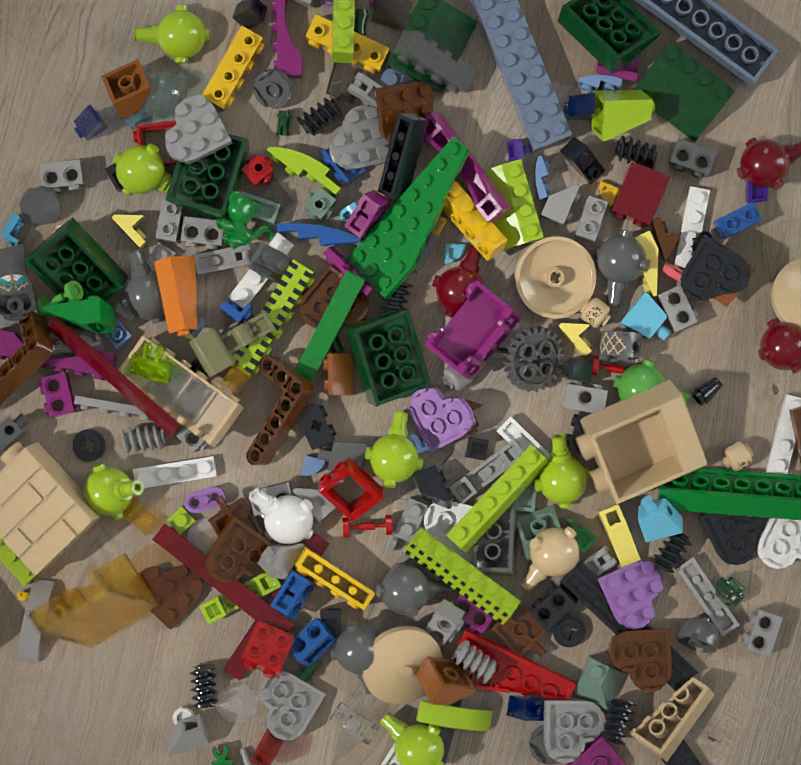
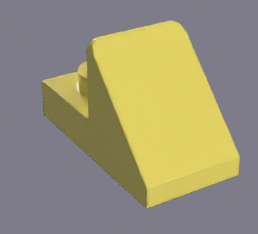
(128, 224)
(572, 332)

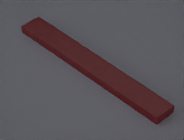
(113, 376)
(234, 590)
(234, 665)

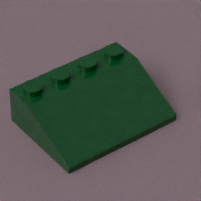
(441, 24)
(608, 30)
(684, 91)
(209, 181)
(76, 256)
(388, 356)

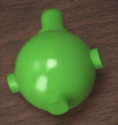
(640, 378)

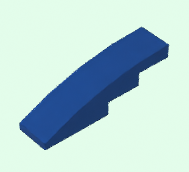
(326, 235)

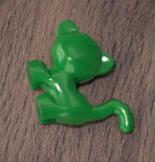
(241, 211)

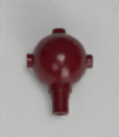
(767, 162)
(454, 281)
(781, 346)

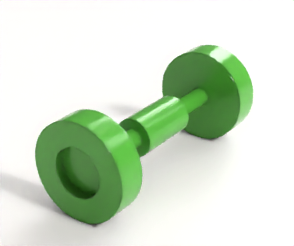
(72, 290)

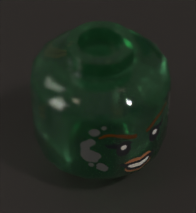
(730, 591)

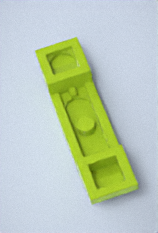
(221, 606)
(454, 716)

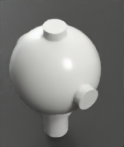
(285, 518)

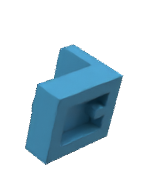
(13, 226)

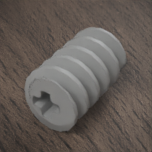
(143, 439)
(475, 661)

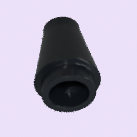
(705, 392)

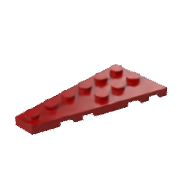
(517, 672)

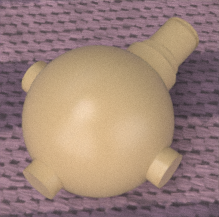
(552, 554)

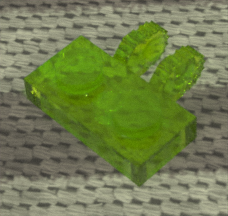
(151, 367)

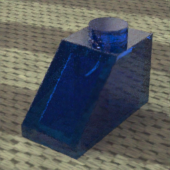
(580, 107)
(89, 123)
(526, 708)

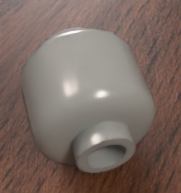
(454, 380)

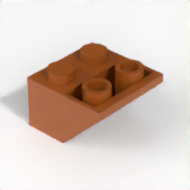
(340, 374)

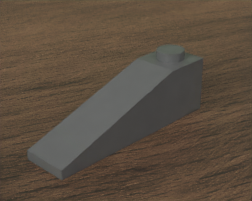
(497, 548)

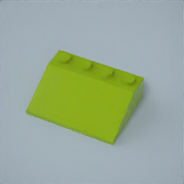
(521, 222)

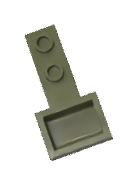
(216, 350)

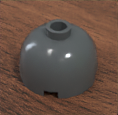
(699, 633)

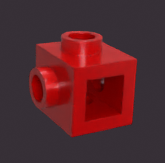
(263, 176)

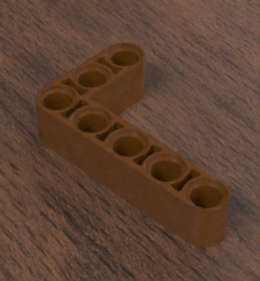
(29, 357)
(281, 410)

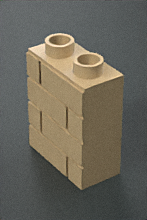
(641, 442)
(40, 507)

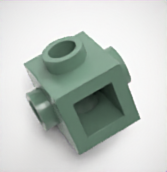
(323, 198)

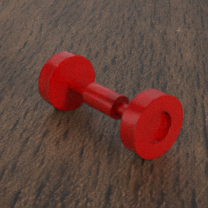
(611, 368)
(367, 526)

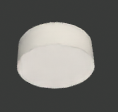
(181, 713)

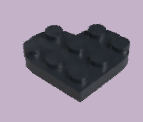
(714, 270)
(732, 535)

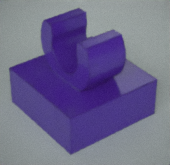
(517, 150)

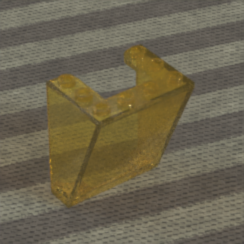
(114, 601)

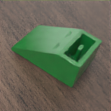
(90, 314)

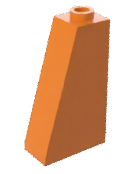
(178, 293)

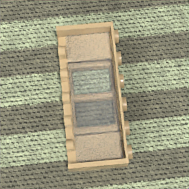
(188, 396)

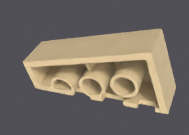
(673, 719)

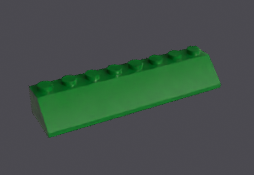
(735, 493)

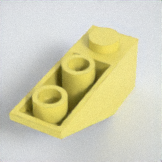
(650, 276)
(619, 534)

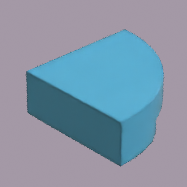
(346, 212)
(453, 252)

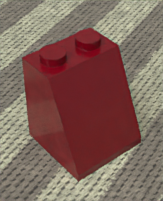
(639, 195)

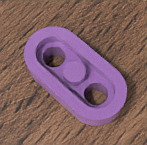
(205, 499)

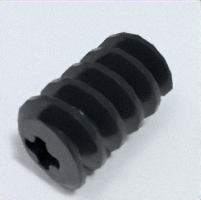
(319, 116)
(636, 152)
(395, 301)
(672, 552)
(203, 686)
(617, 721)

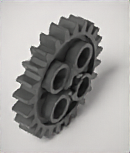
(534, 376)

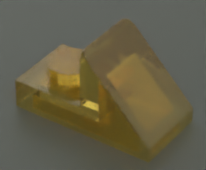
(236, 379)
(140, 516)

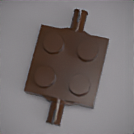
(237, 509)
(521, 631)

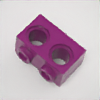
(367, 213)
(63, 393)
(469, 615)

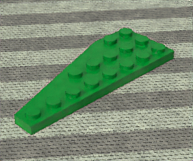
(396, 241)

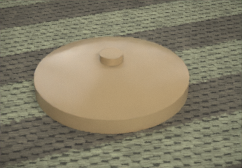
(555, 277)
(787, 293)
(396, 660)

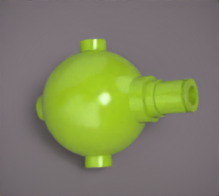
(178, 34)
(141, 170)
(394, 455)
(563, 477)
(110, 491)
(415, 743)

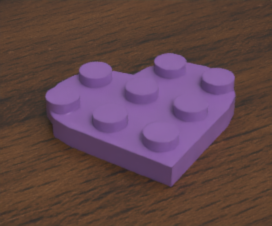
(440, 418)
(631, 593)

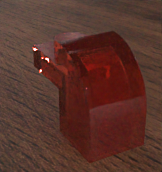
(266, 749)

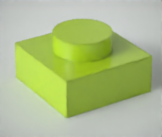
(181, 520)

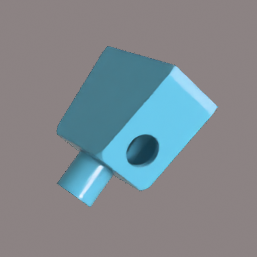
(646, 318)
(658, 519)

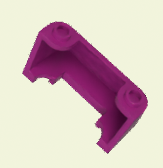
(474, 331)

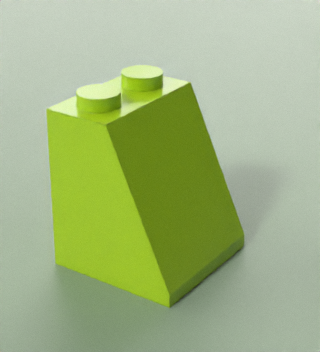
(620, 111)

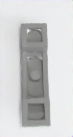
(486, 471)
(30, 639)

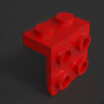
(267, 650)

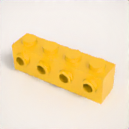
(366, 51)
(233, 68)
(472, 224)
(333, 577)

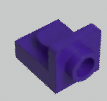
(755, 194)

